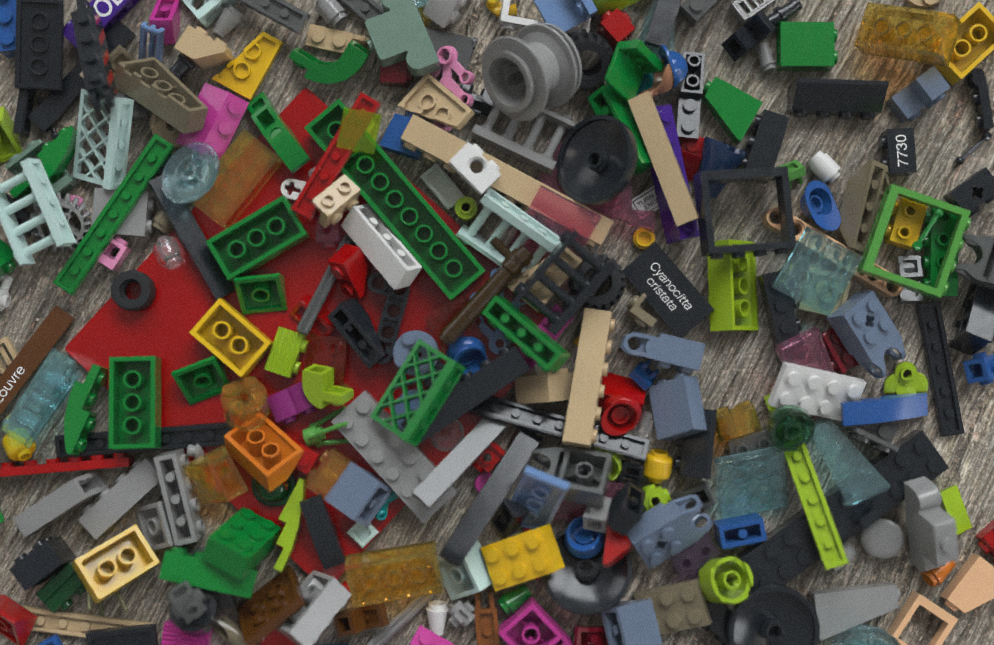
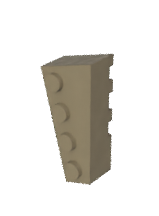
(161, 93)

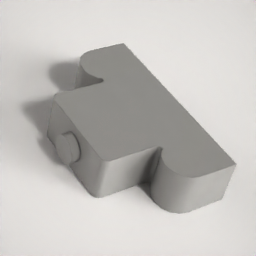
(930, 528)

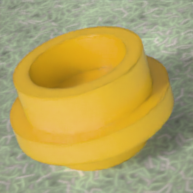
(643, 239)

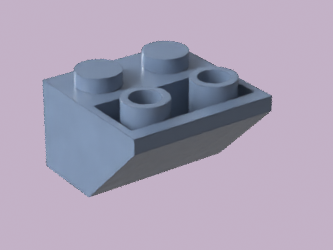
(359, 494)
(632, 623)

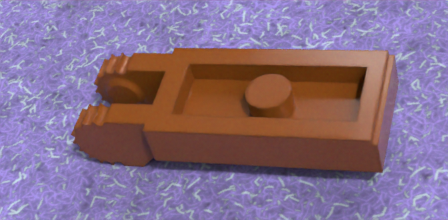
(486, 621)

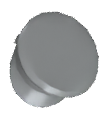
(882, 539)

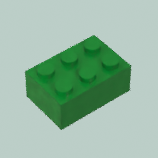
(241, 543)

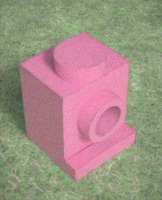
(109, 260)

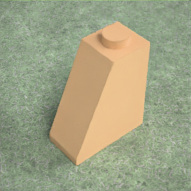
(970, 586)

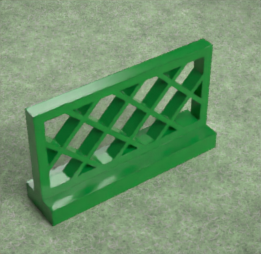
(433, 398)

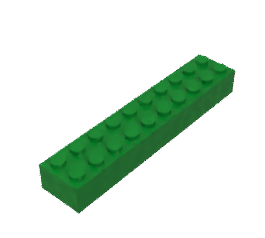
(403, 210)

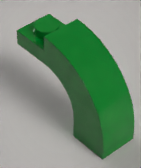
(332, 72)

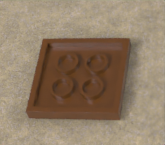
(270, 606)

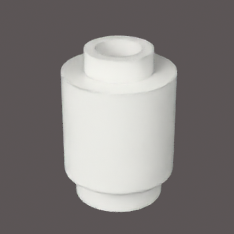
(824, 167)

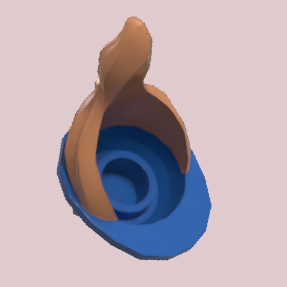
(673, 72)

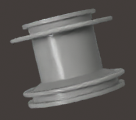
(531, 70)

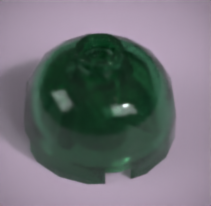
(790, 427)

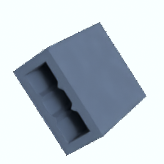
(677, 407)

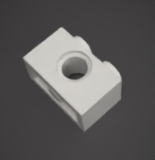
(478, 181)

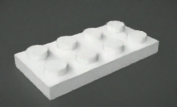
(815, 390)

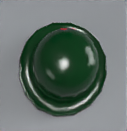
(276, 497)

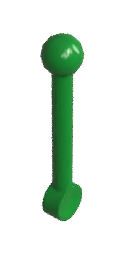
(917, 245)

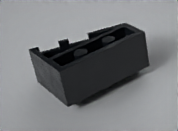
(977, 323)

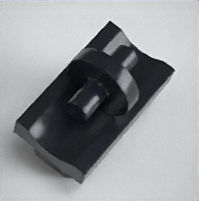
(482, 102)

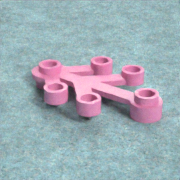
(447, 80)

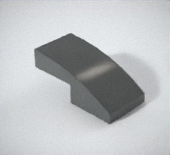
(910, 268)

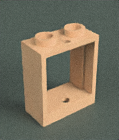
(909, 608)

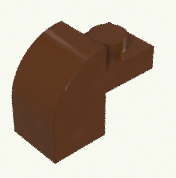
(355, 620)

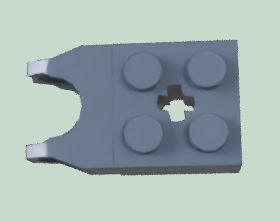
(867, 332)
(666, 351)
(668, 530)

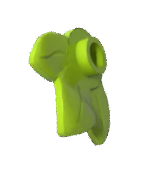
(900, 384)

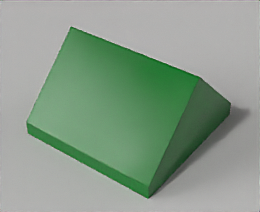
(261, 293)
(201, 379)

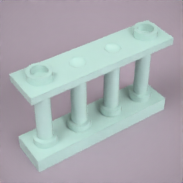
(50, 213)
(513, 216)

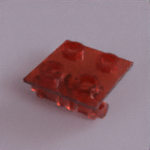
(440, 317)
(329, 352)

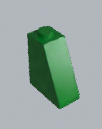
(730, 107)

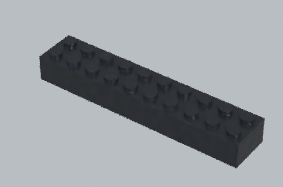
(791, 545)

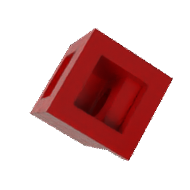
(496, 453)

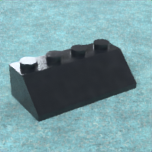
(836, 98)

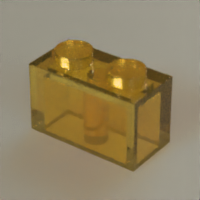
(328, 472)

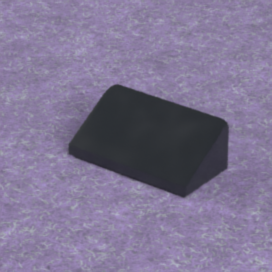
(509, 517)

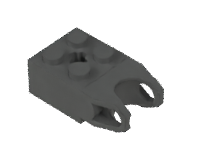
(982, 270)
(583, 469)

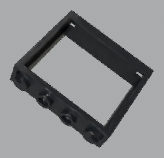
(705, 222)

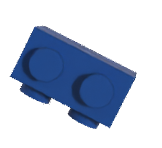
(739, 531)

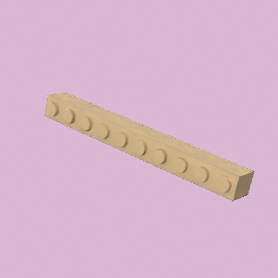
(512, 183)

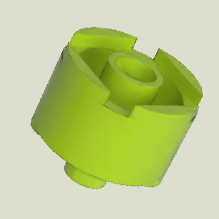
(725, 580)

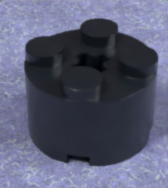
(205, 622)

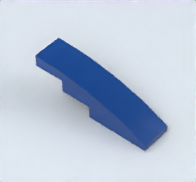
(884, 409)

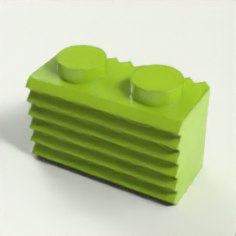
(286, 352)

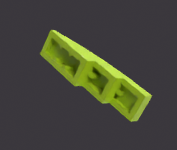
(293, 517)

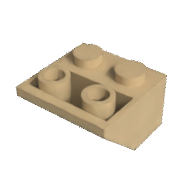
(202, 49)

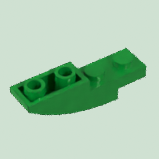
(277, 132)
(54, 157)
(78, 417)

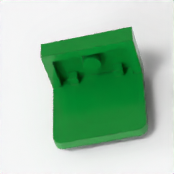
(628, 66)

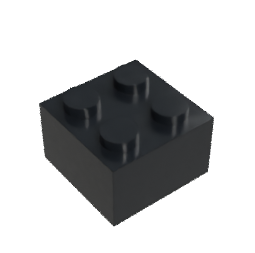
(42, 562)

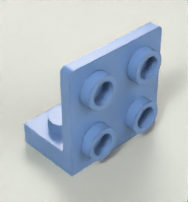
(565, 13)

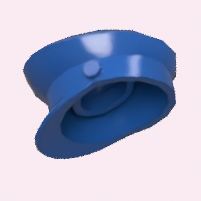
(468, 352)
(582, 542)

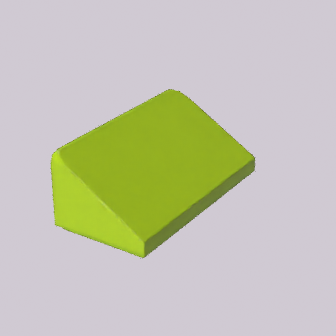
(954, 506)

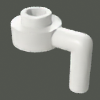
(5, 298)

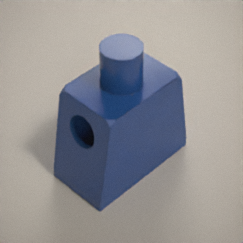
(392, 138)

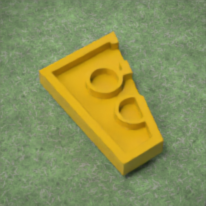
(250, 68)

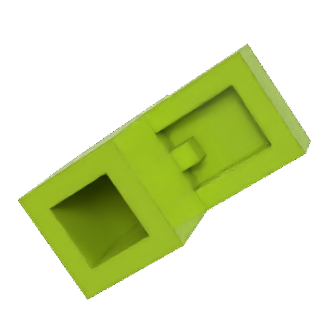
(320, 387)

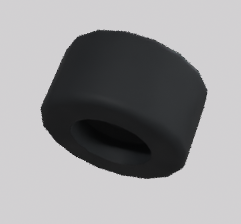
(119, 286)

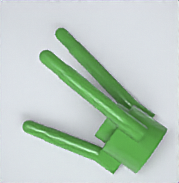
(315, 433)

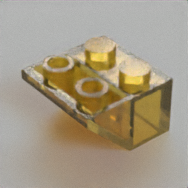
(215, 477)

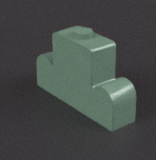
(400, 37)

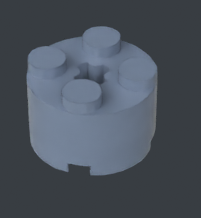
(406, 343)

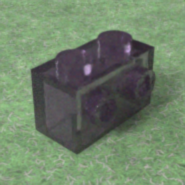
(694, 557)

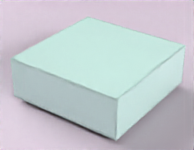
(362, 534)

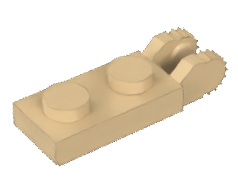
(331, 39)

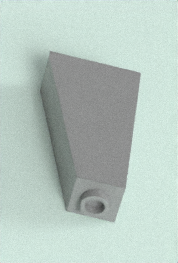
(60, 503)
(852, 605)

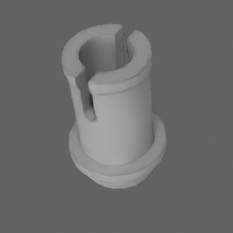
(765, 57)

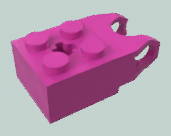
(533, 616)

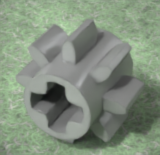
(461, 613)

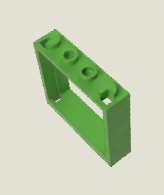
(878, 230)

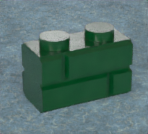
(61, 589)

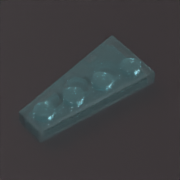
(849, 468)

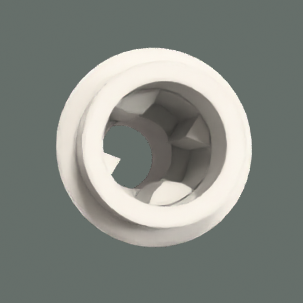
(437, 616)

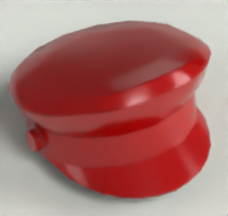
(620, 414)

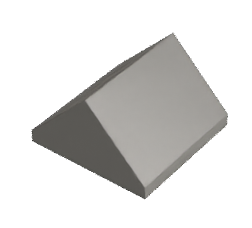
(155, 525)

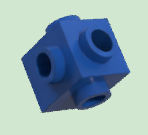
(980, 368)

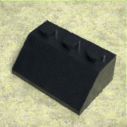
(697, 450)

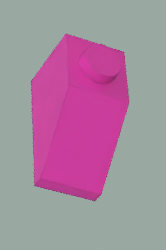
(167, 15)

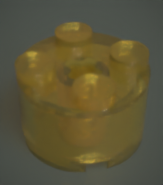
(245, 403)
(737, 421)

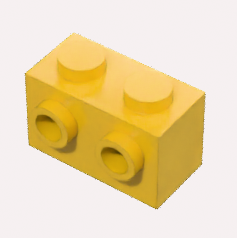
(905, 223)

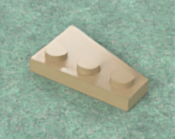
(436, 103)

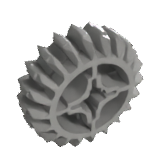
(70, 206)

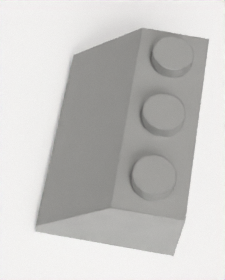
(323, 600)

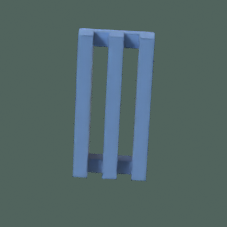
(144, 29)

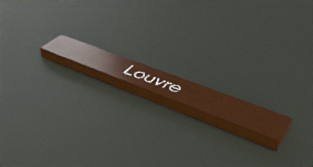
(33, 355)

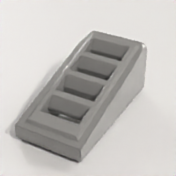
(741, 15)

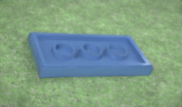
(540, 495)

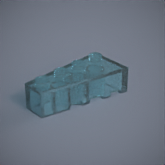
(41, 398)

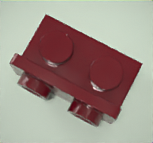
(837, 352)

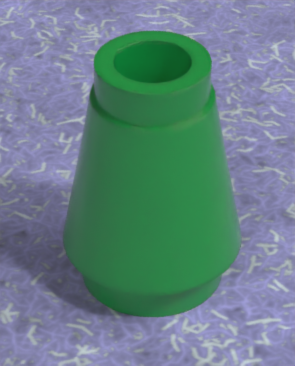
(512, 600)

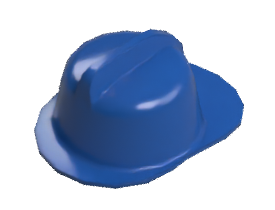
(820, 206)

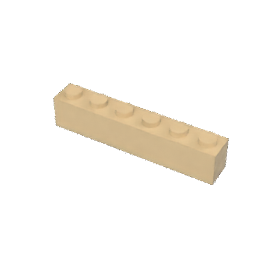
(588, 377)

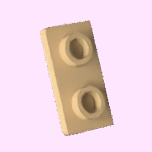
(336, 200)

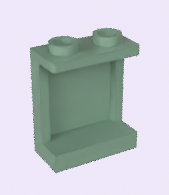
(62, 185)

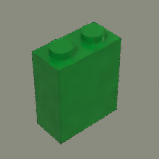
(806, 46)

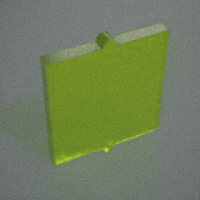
(359, 130)

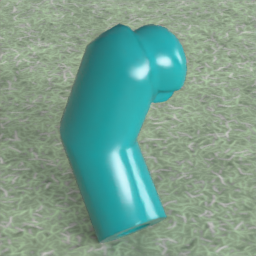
(382, 513)

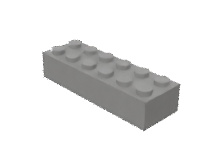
(391, 457)

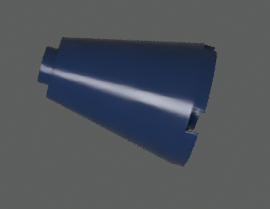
(719, 157)

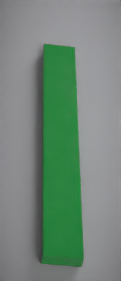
(113, 214)

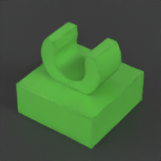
(795, 171)

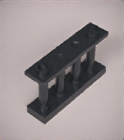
(586, 285)

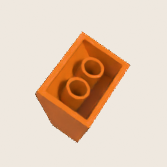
(264, 453)

